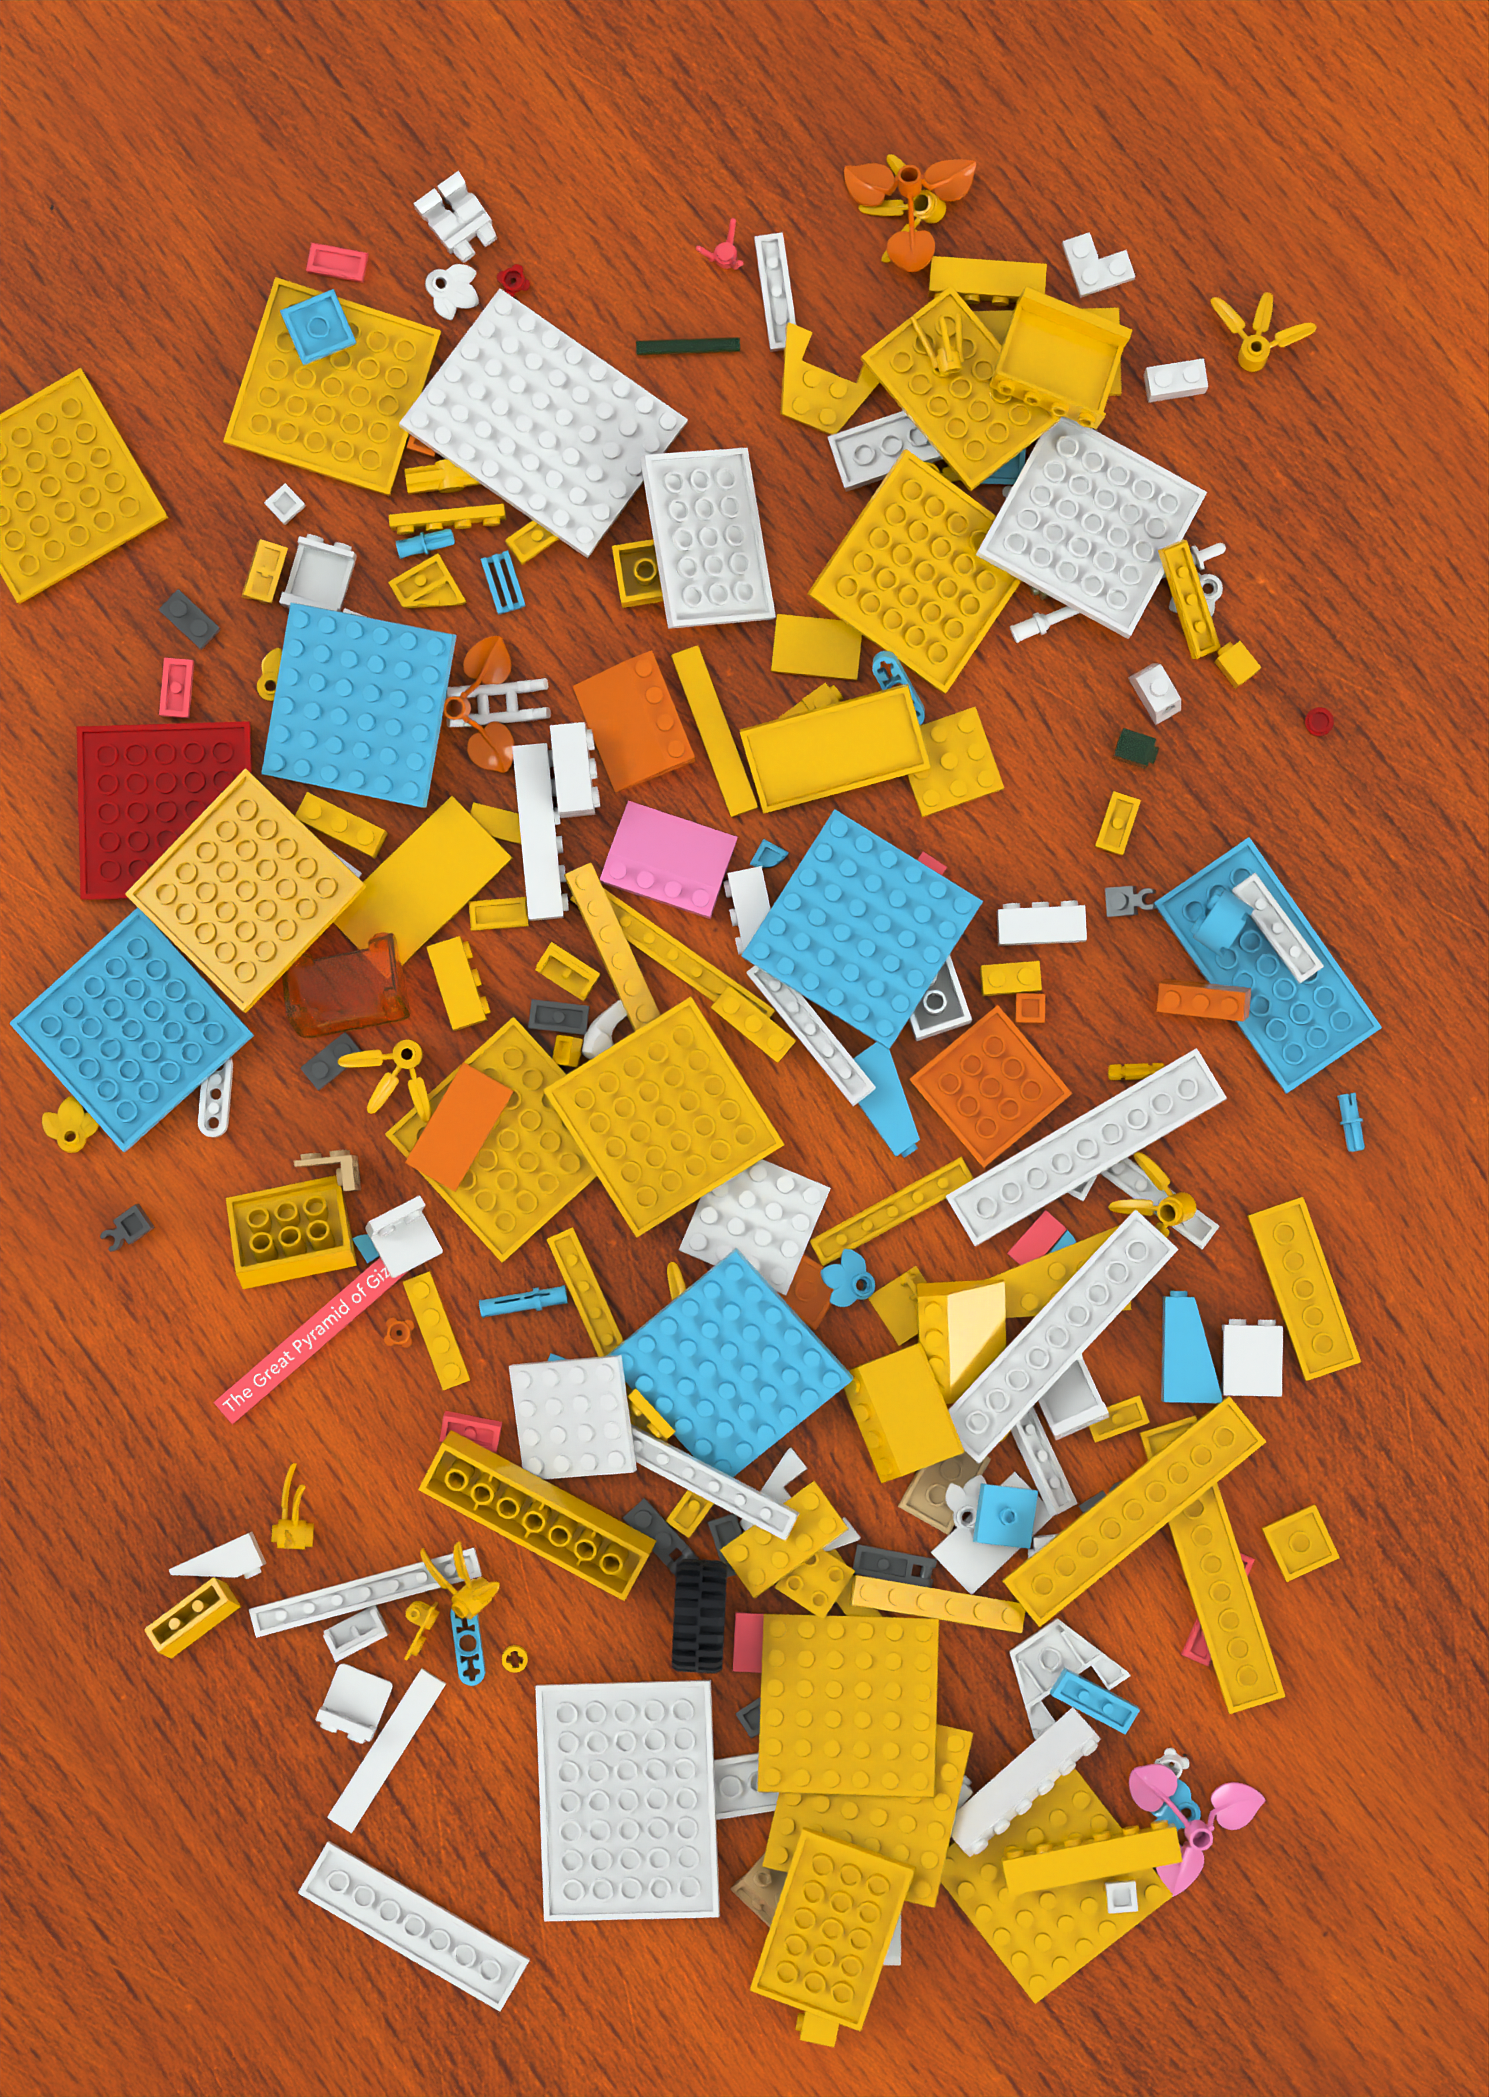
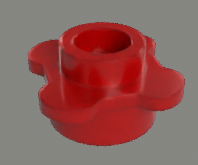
(515, 272)

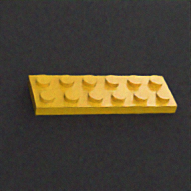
(1304, 1288)

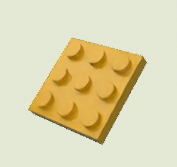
(959, 764)

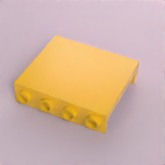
(1059, 358)

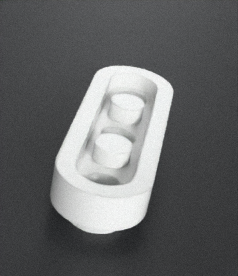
(217, 1108)

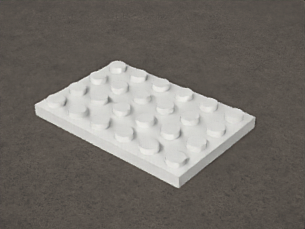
(707, 537)

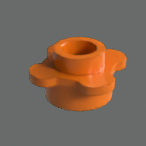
(395, 1325)

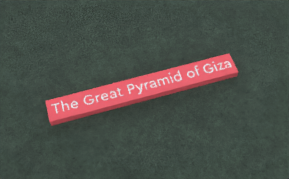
(306, 1341)

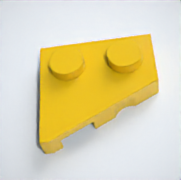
(427, 586)

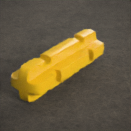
(1133, 1071)

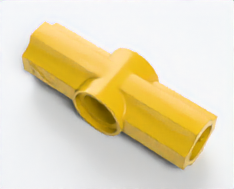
(439, 477)

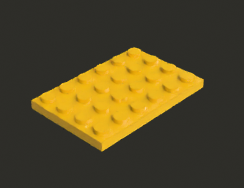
(958, 411)
(832, 1928)

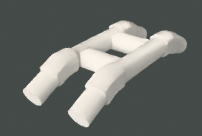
(510, 690)

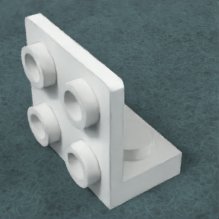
(403, 1237)

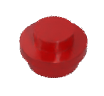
(1319, 721)

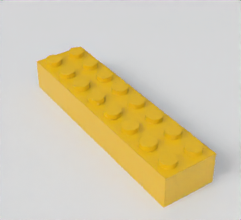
(537, 1515)

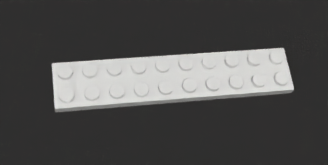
(1086, 1147)
(1059, 1334)

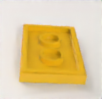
(816, 647)

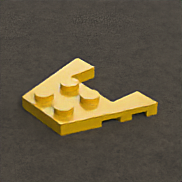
(815, 394)

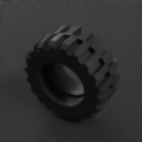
(699, 1616)

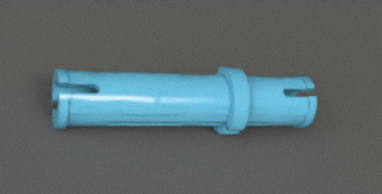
(524, 1301)

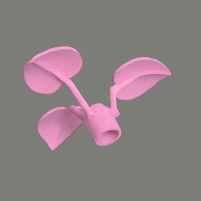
(1234, 1808)

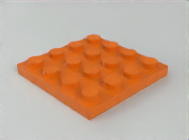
(990, 1086)

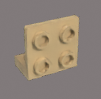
(347, 1175)
(761, 1890)

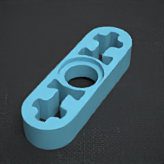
(896, 668)
(464, 1665)

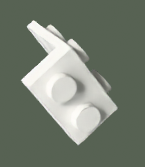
(354, 1703)

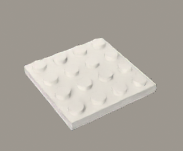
(763, 1215)
(573, 1417)

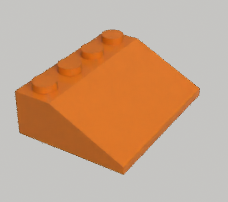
(634, 722)

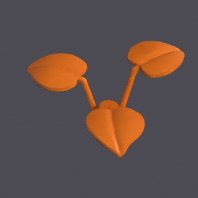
(872, 181)
(490, 664)

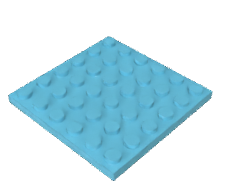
(358, 704)
(862, 929)
(131, 1029)
(730, 1366)

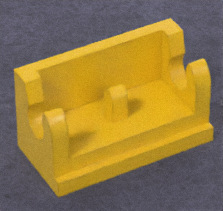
(264, 572)
(567, 971)

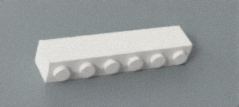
(538, 832)
(1022, 1781)

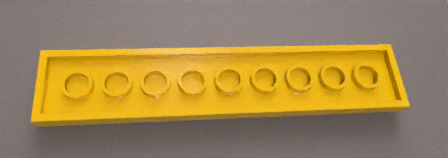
(1133, 1511)
(1220, 1591)

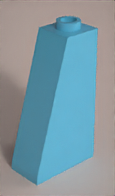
(887, 1104)
(1186, 1358)

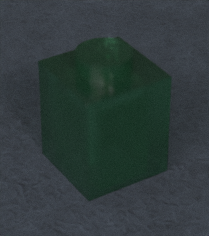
(1135, 749)

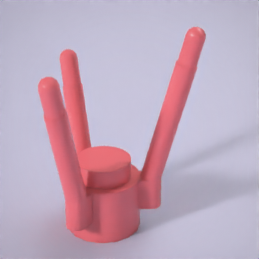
(725, 253)

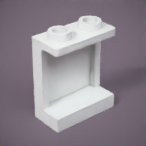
(319, 574)
(1252, 1358)
(1072, 1401)

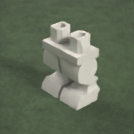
(463, 224)

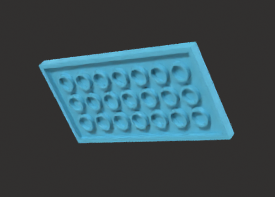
(1289, 1023)

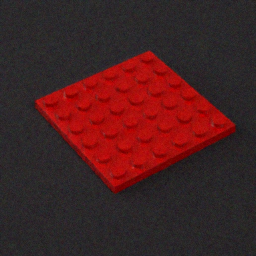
(145, 790)

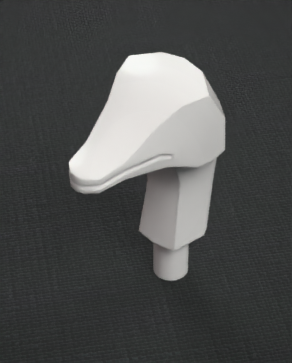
(599, 1034)

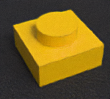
(567, 1051)

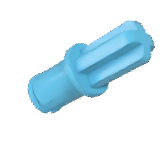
(424, 543)
(1351, 1122)

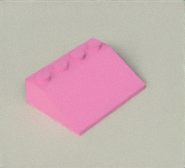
(668, 859)

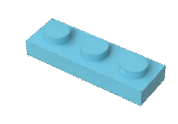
(1094, 1700)

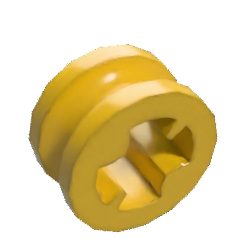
(508, 1664)

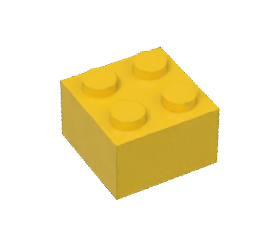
(637, 573)

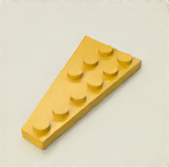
(1038, 1281)

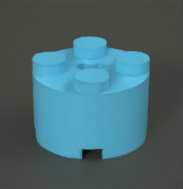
(1222, 922)

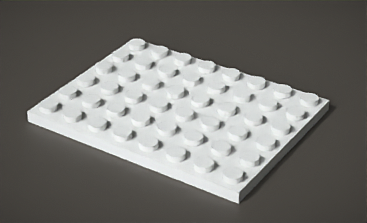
(542, 422)
(627, 1800)

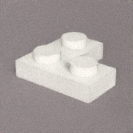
(1094, 273)

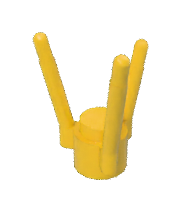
(948, 359)

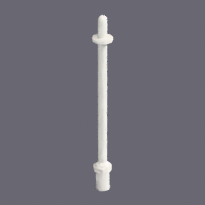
(1040, 623)

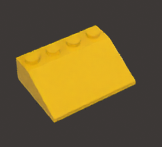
(290, 1232)
(961, 1330)
(902, 1413)

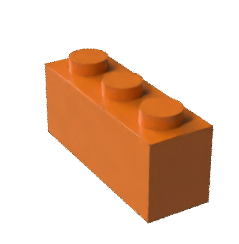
(1204, 1000)

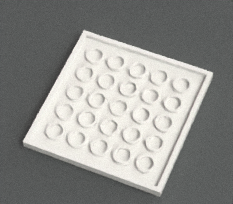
(1091, 524)

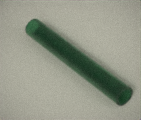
(685, 346)

